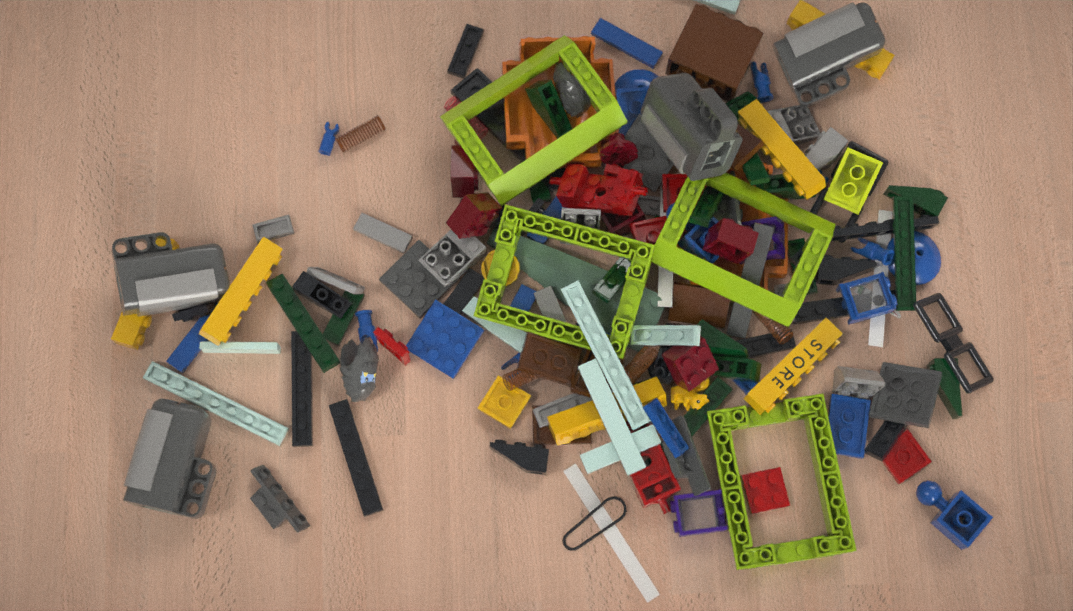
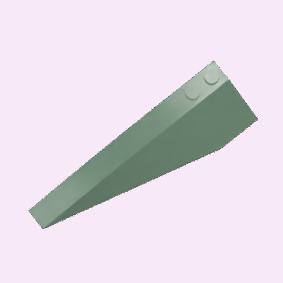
(560, 269)

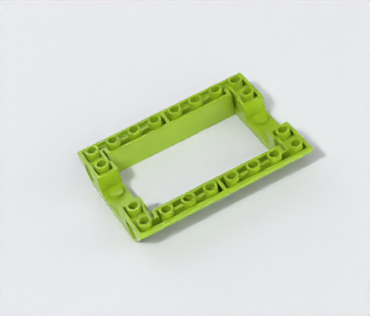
(556, 154)
(507, 238)
(728, 284)
(827, 473)

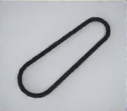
(601, 531)

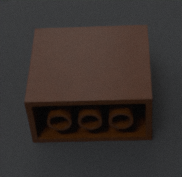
(715, 51)

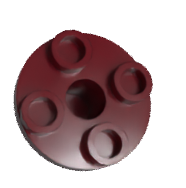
(618, 150)

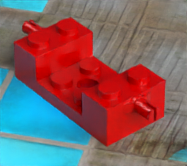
(581, 190)
(656, 481)

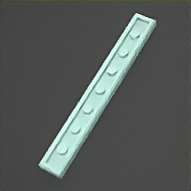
(605, 355)
(215, 403)

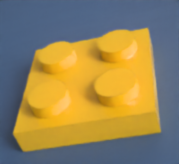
(503, 404)

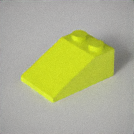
(852, 180)

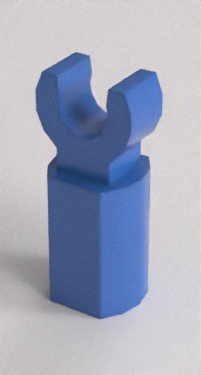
(328, 139)

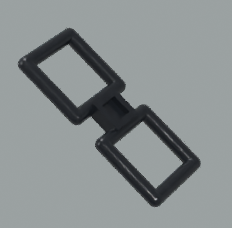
(854, 217)
(952, 342)

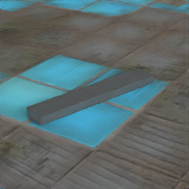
(751, 272)

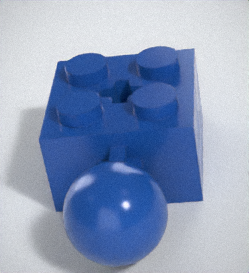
(695, 238)
(947, 519)

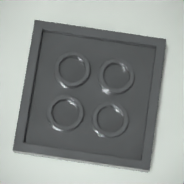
(651, 158)
(413, 282)
(907, 395)

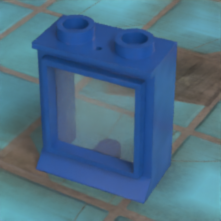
(867, 298)

